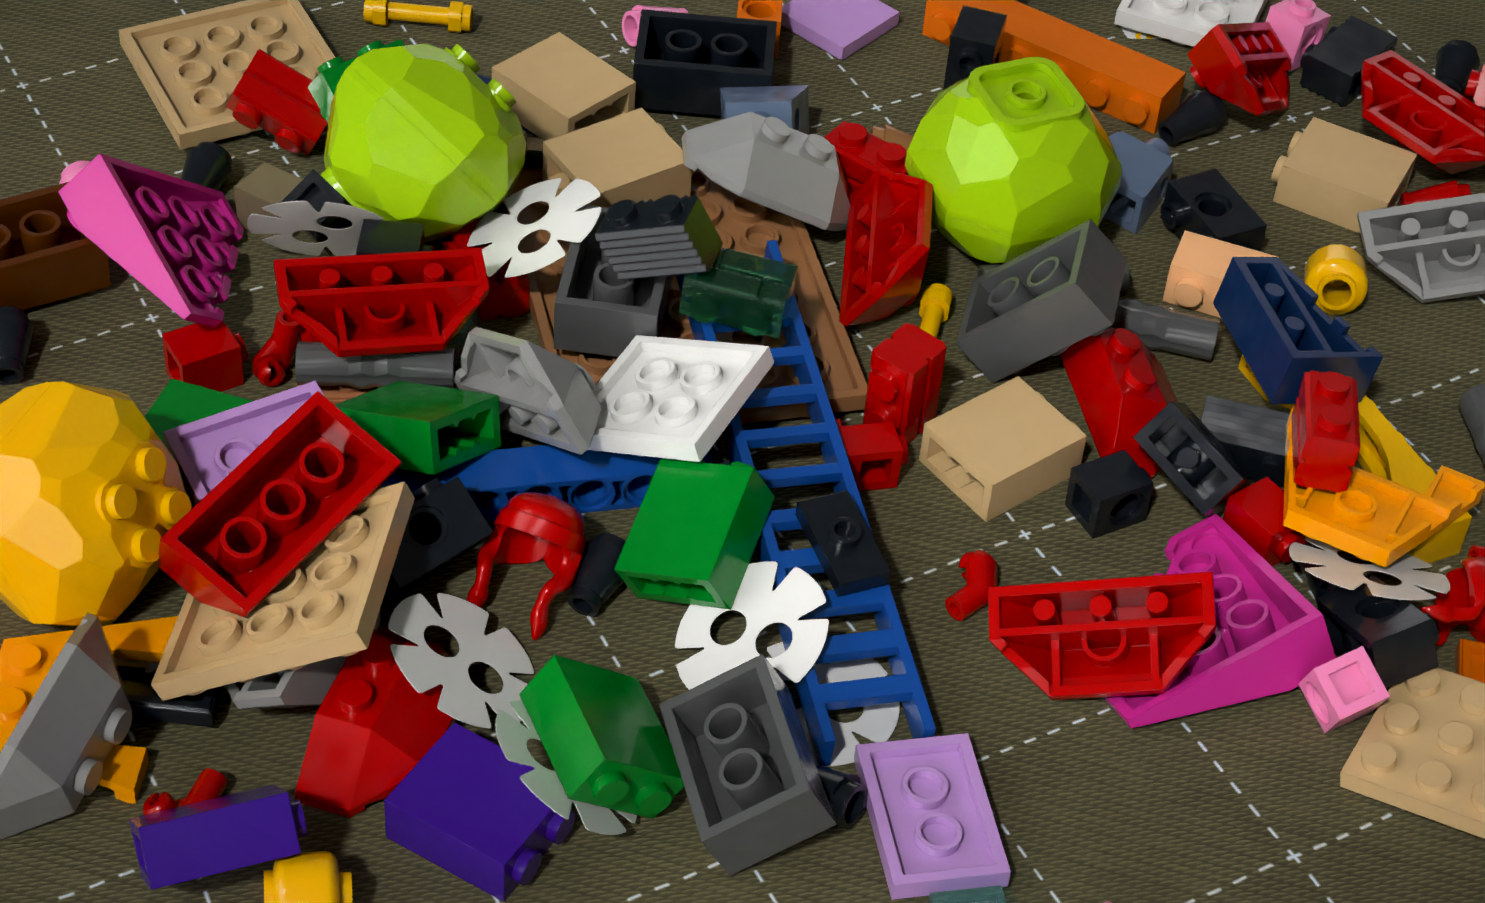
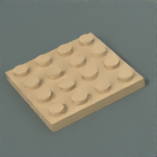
(200, 57)
(312, 616)

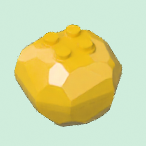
(81, 502)

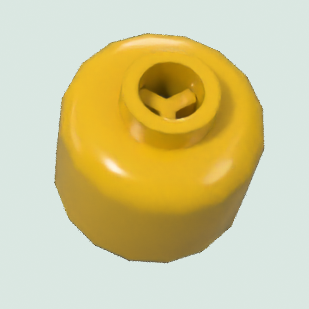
(1337, 277)
(307, 879)

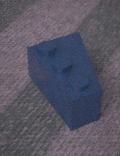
(1285, 331)

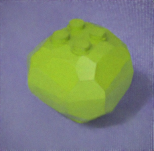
(423, 138)
(1013, 159)

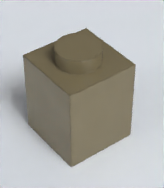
(263, 188)

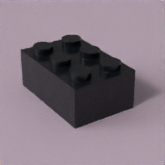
(691, 56)

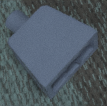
(769, 101)
(1143, 180)

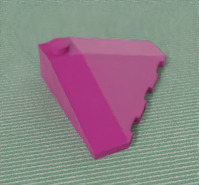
(160, 231)
(1262, 638)

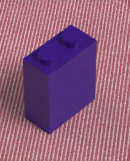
(473, 814)
(217, 835)

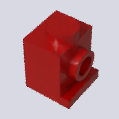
(874, 454)

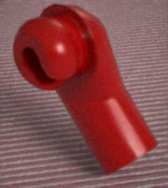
(277, 352)
(979, 575)
(208, 786)

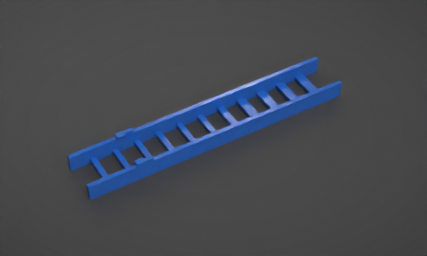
(890, 637)

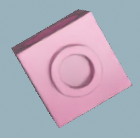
(1298, 26)
(1343, 689)

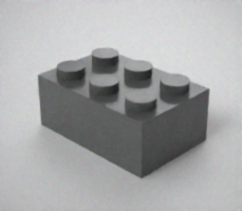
(1042, 302)
(598, 310)
(746, 765)

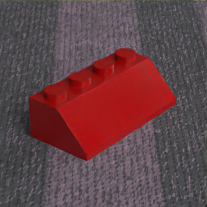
(275, 508)

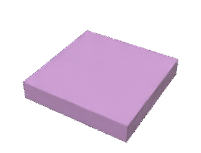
(839, 25)

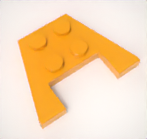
(1374, 515)
(29, 659)

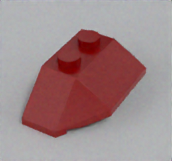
(1244, 66)
(1422, 113)
(885, 246)
(383, 299)
(1118, 390)
(1103, 632)
(369, 730)

